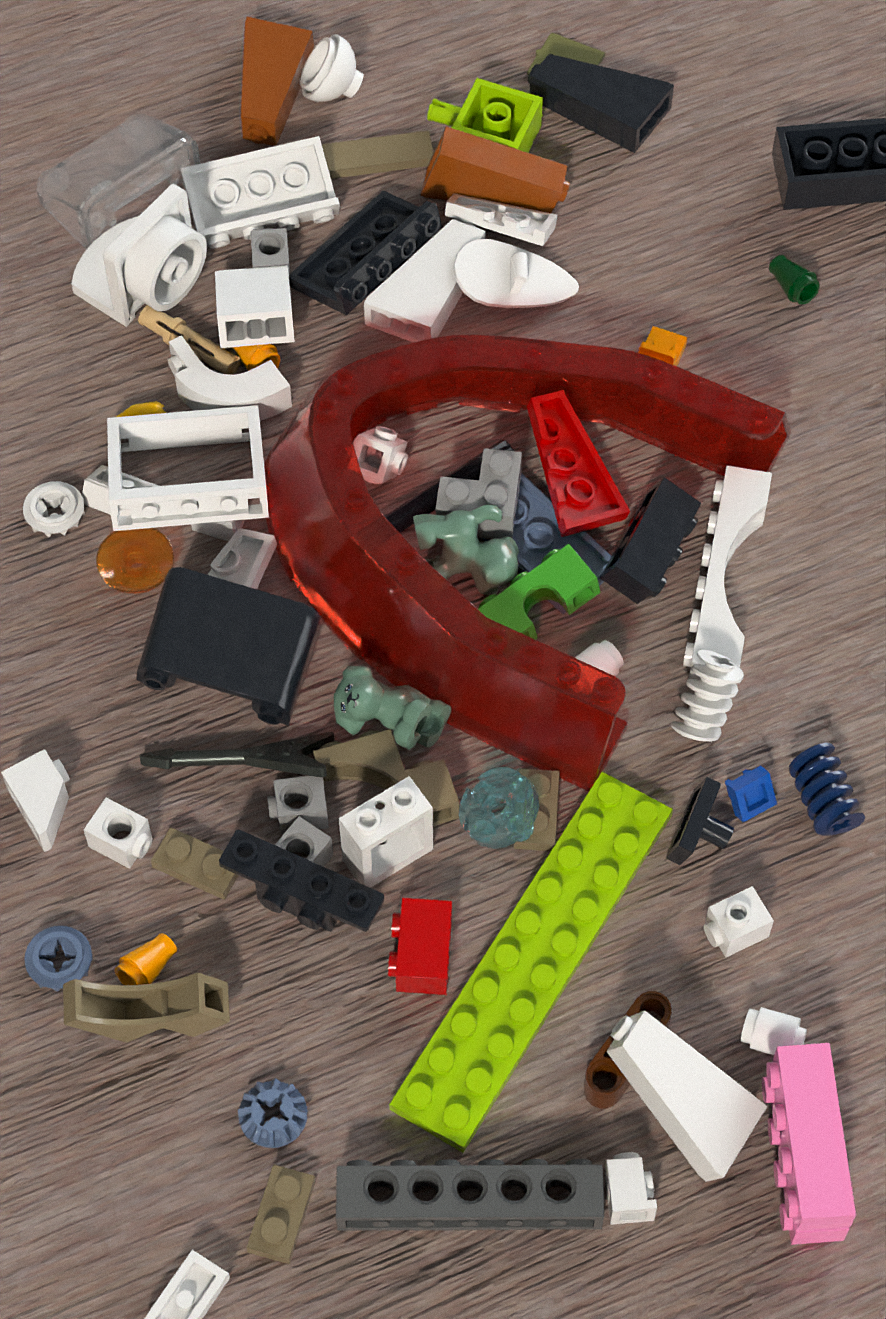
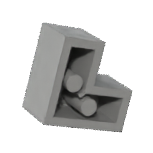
(496, 486)

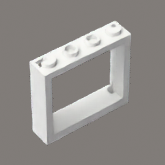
(185, 502)

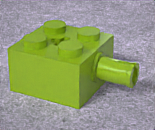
(493, 114)

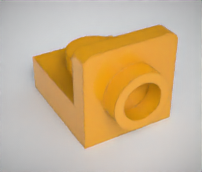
(664, 345)

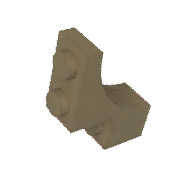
(377, 761)
(132, 1011)

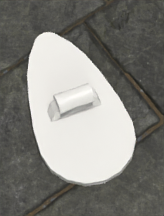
(510, 276)

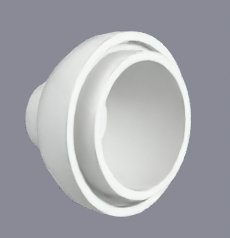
(330, 71)

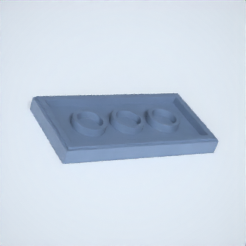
(538, 534)

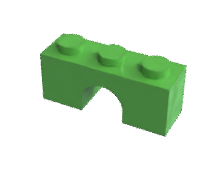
(558, 578)

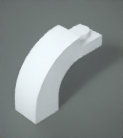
(206, 389)

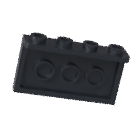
(365, 251)

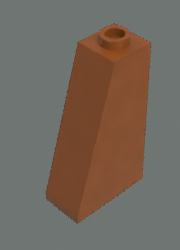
(271, 77)
(493, 173)

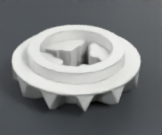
(53, 495)

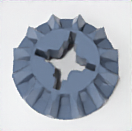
(45, 947)
(276, 1131)

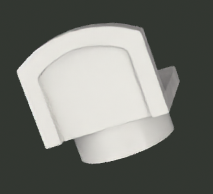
(143, 260)

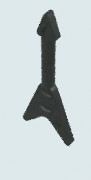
(280, 756)

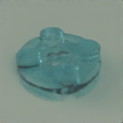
(516, 819)

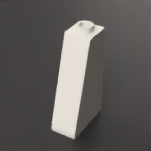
(424, 289)
(688, 1094)

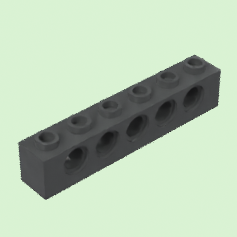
(489, 1212)

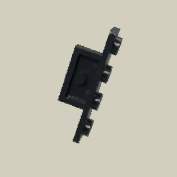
(300, 886)

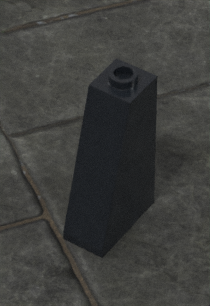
(602, 99)

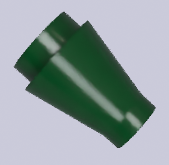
(796, 281)

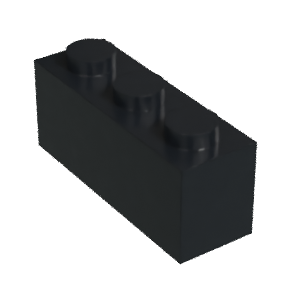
(652, 541)

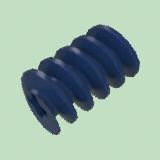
(822, 791)

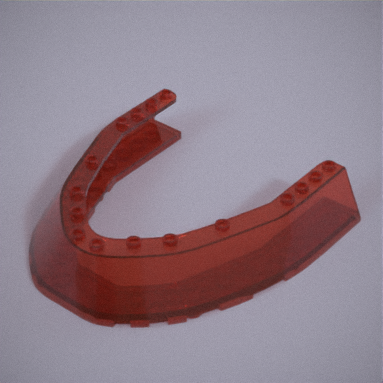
(405, 613)

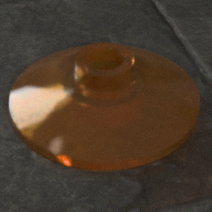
(134, 546)

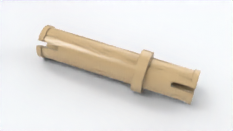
(156, 320)

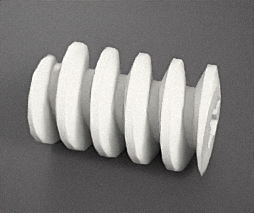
(710, 698)

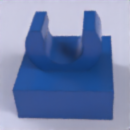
(751, 793)

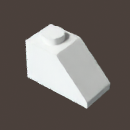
(40, 794)

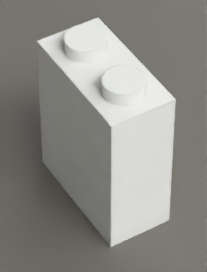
(254, 306)

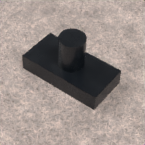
(699, 824)

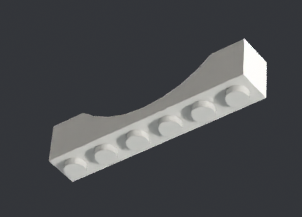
(740, 513)

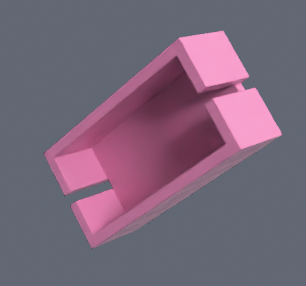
(809, 1144)

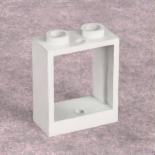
(402, 825)

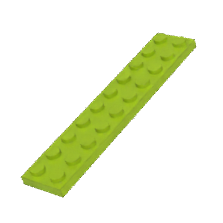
(530, 962)

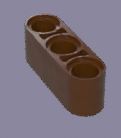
(604, 1066)

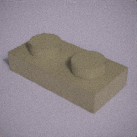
(545, 824)
(193, 863)
(281, 1214)

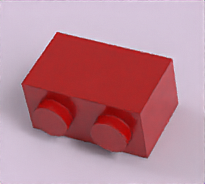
(422, 946)

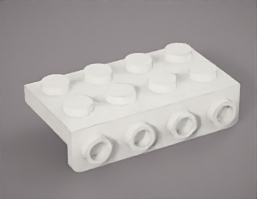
(260, 191)

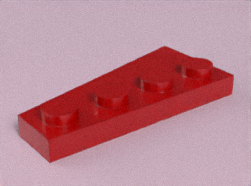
(574, 472)

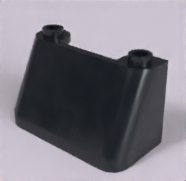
(230, 642)

